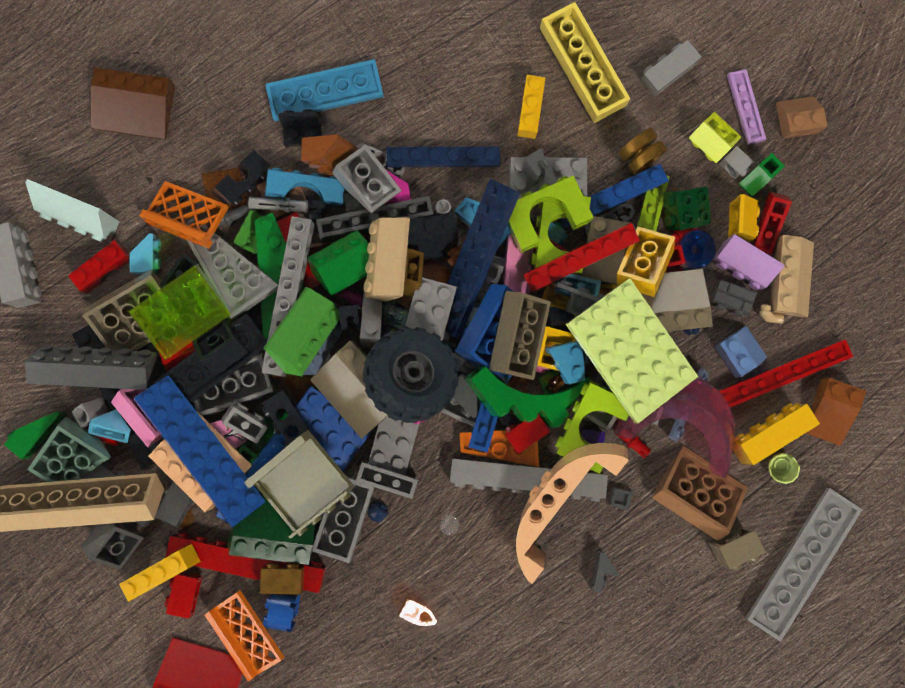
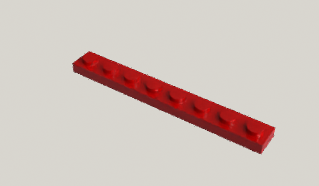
(787, 373)

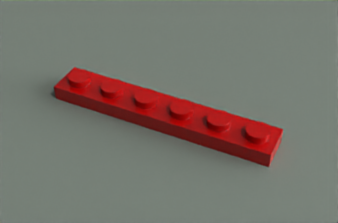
(581, 257)

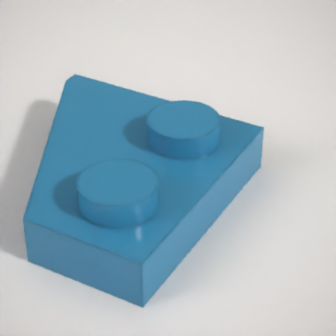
(568, 361)

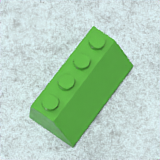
(302, 332)

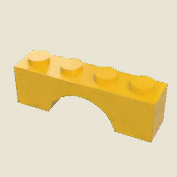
(159, 572)

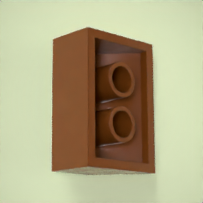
(326, 152)

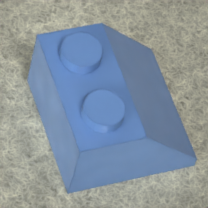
(740, 352)

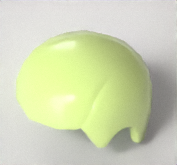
(783, 468)

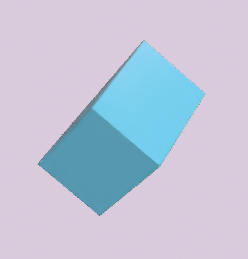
(110, 426)

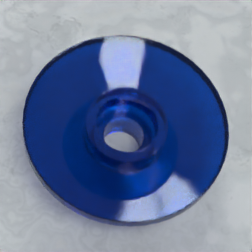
(704, 245)

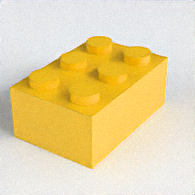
(647, 260)

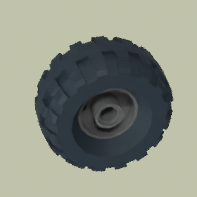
(410, 374)

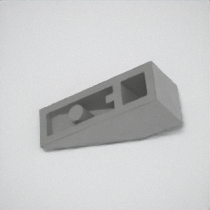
(370, 322)

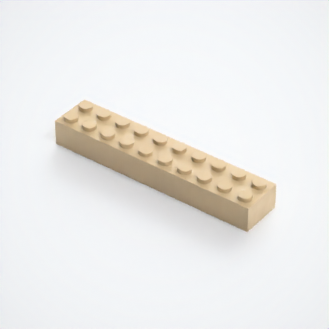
(79, 502)

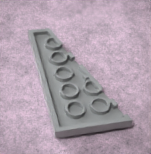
(232, 275)

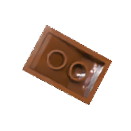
(835, 409)

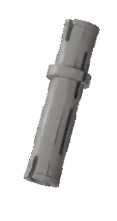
(278, 204)

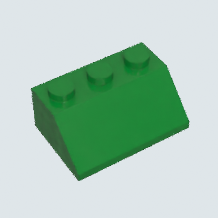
(340, 263)

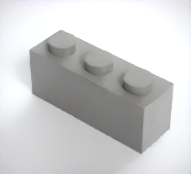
(670, 67)
(387, 480)

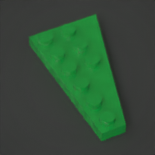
(270, 257)

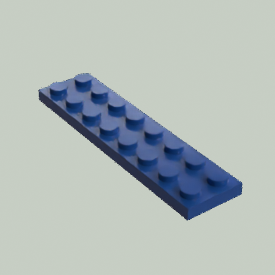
(199, 450)

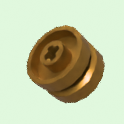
(642, 151)

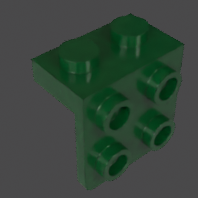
(687, 208)

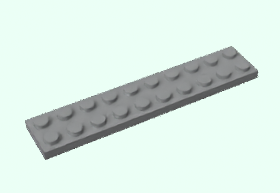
(394, 438)

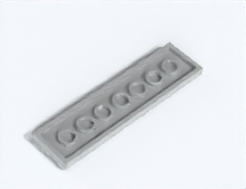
(803, 564)

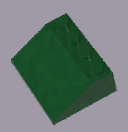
(266, 537)

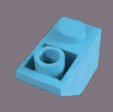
(145, 256)

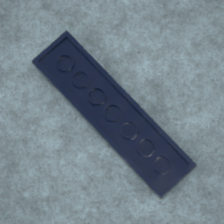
(479, 251)

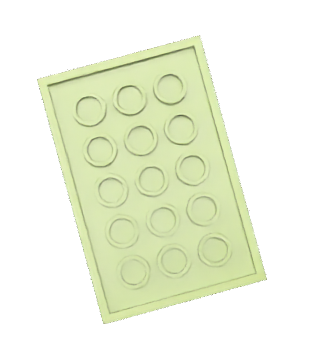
(632, 350)

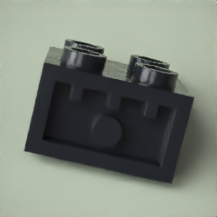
(298, 126)

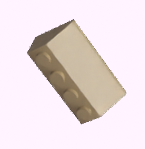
(386, 259)
(792, 285)

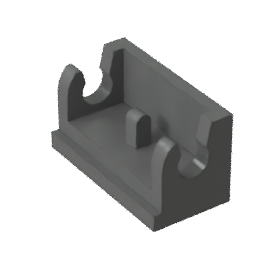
(532, 166)

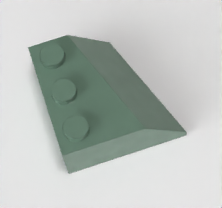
(68, 453)

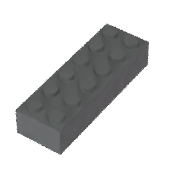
(92, 367)

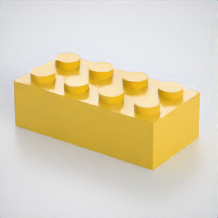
(774, 433)

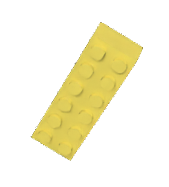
(584, 62)

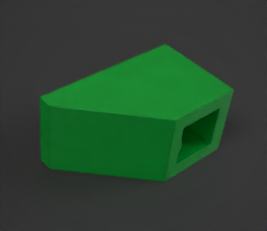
(761, 175)

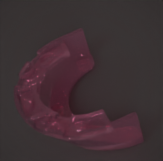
(704, 408)

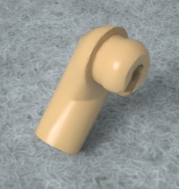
(769, 316)

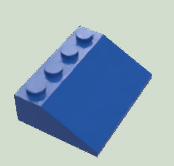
(481, 333)

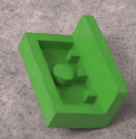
(247, 235)

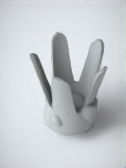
(443, 207)

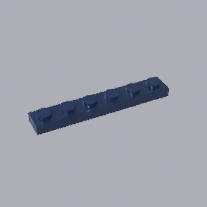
(443, 157)

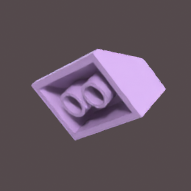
(747, 262)

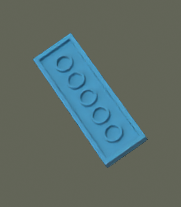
(326, 89)

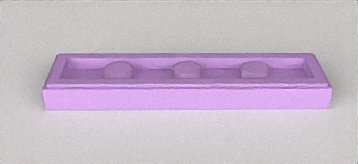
(746, 107)

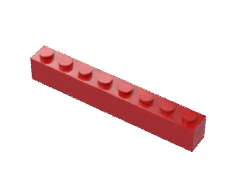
(216, 557)

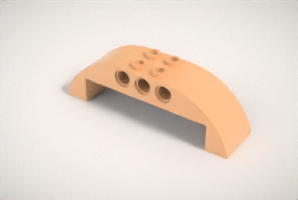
(552, 494)

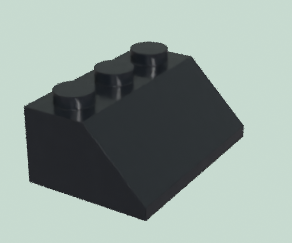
(433, 235)

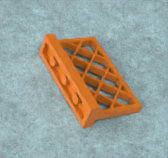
(174, 225)
(236, 640)

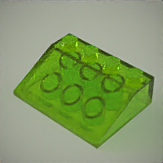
(180, 312)

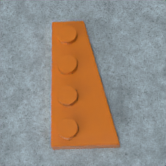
(502, 450)

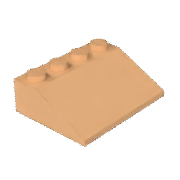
(174, 468)

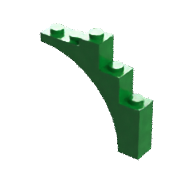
(499, 398)

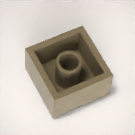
(737, 548)

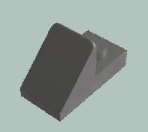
(602, 567)

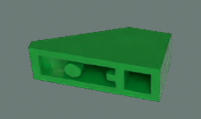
(29, 438)

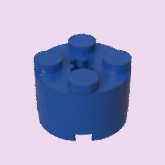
(281, 611)

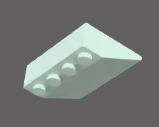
(71, 212)

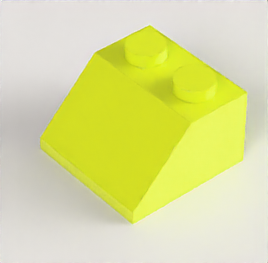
(714, 137)

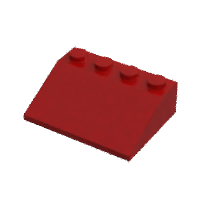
(197, 667)

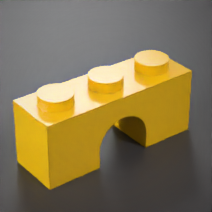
(531, 106)

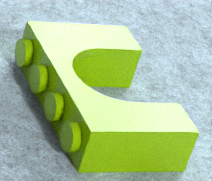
(563, 193)
(546, 250)
(594, 398)

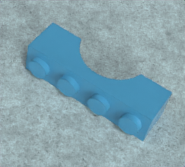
(280, 183)

